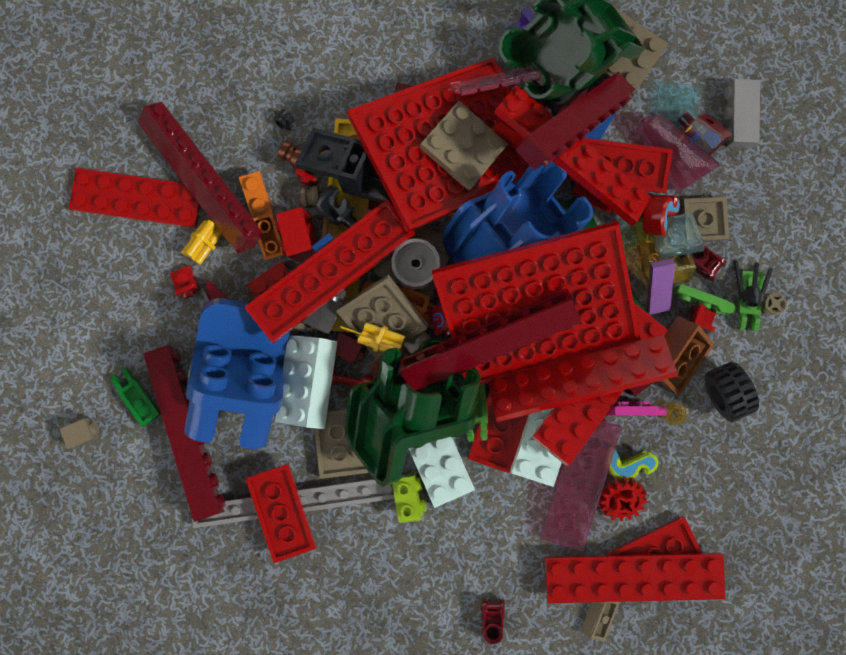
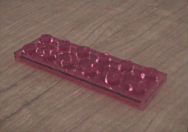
(580, 489)

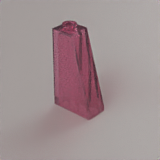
(688, 159)

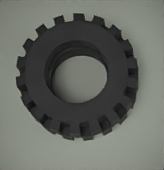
(732, 391)

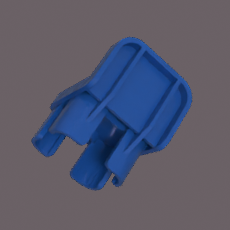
(514, 215)
(234, 372)

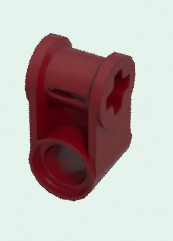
(708, 263)
(492, 616)

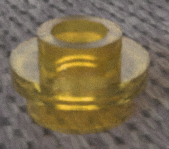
(681, 414)

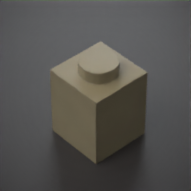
(80, 433)

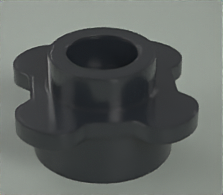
(283, 119)

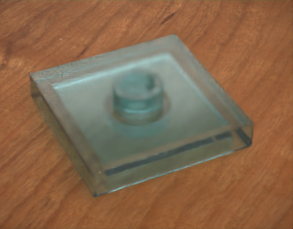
(676, 99)
(680, 238)

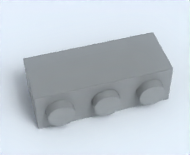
(743, 112)

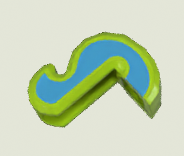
(630, 467)

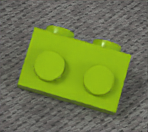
(409, 499)

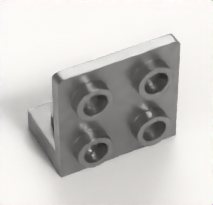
(325, 317)

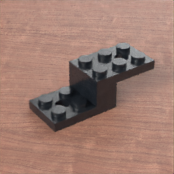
(345, 162)

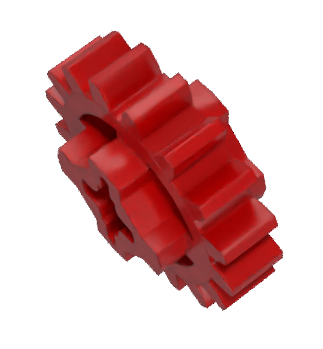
(623, 499)

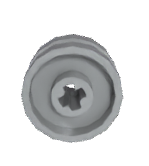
(418, 251)

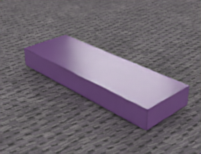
(660, 286)

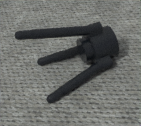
(752, 295)

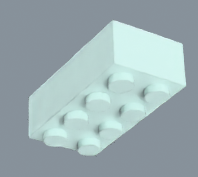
(307, 381)
(531, 458)
(442, 471)

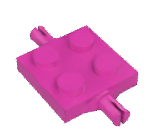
(636, 408)

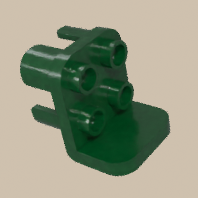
(569, 46)
(391, 417)

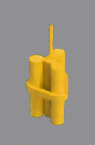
(202, 242)
(379, 337)

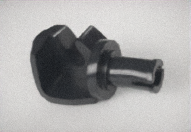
(329, 208)

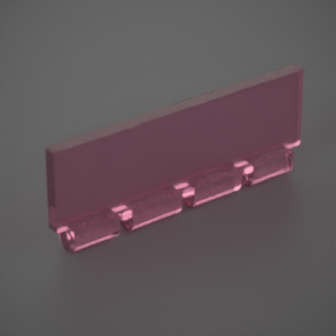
(492, 81)

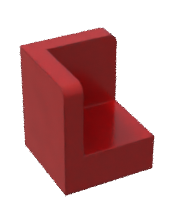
(703, 318)

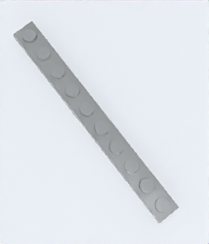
(312, 499)

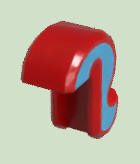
(656, 212)

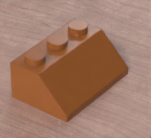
(688, 349)

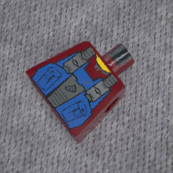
(705, 131)

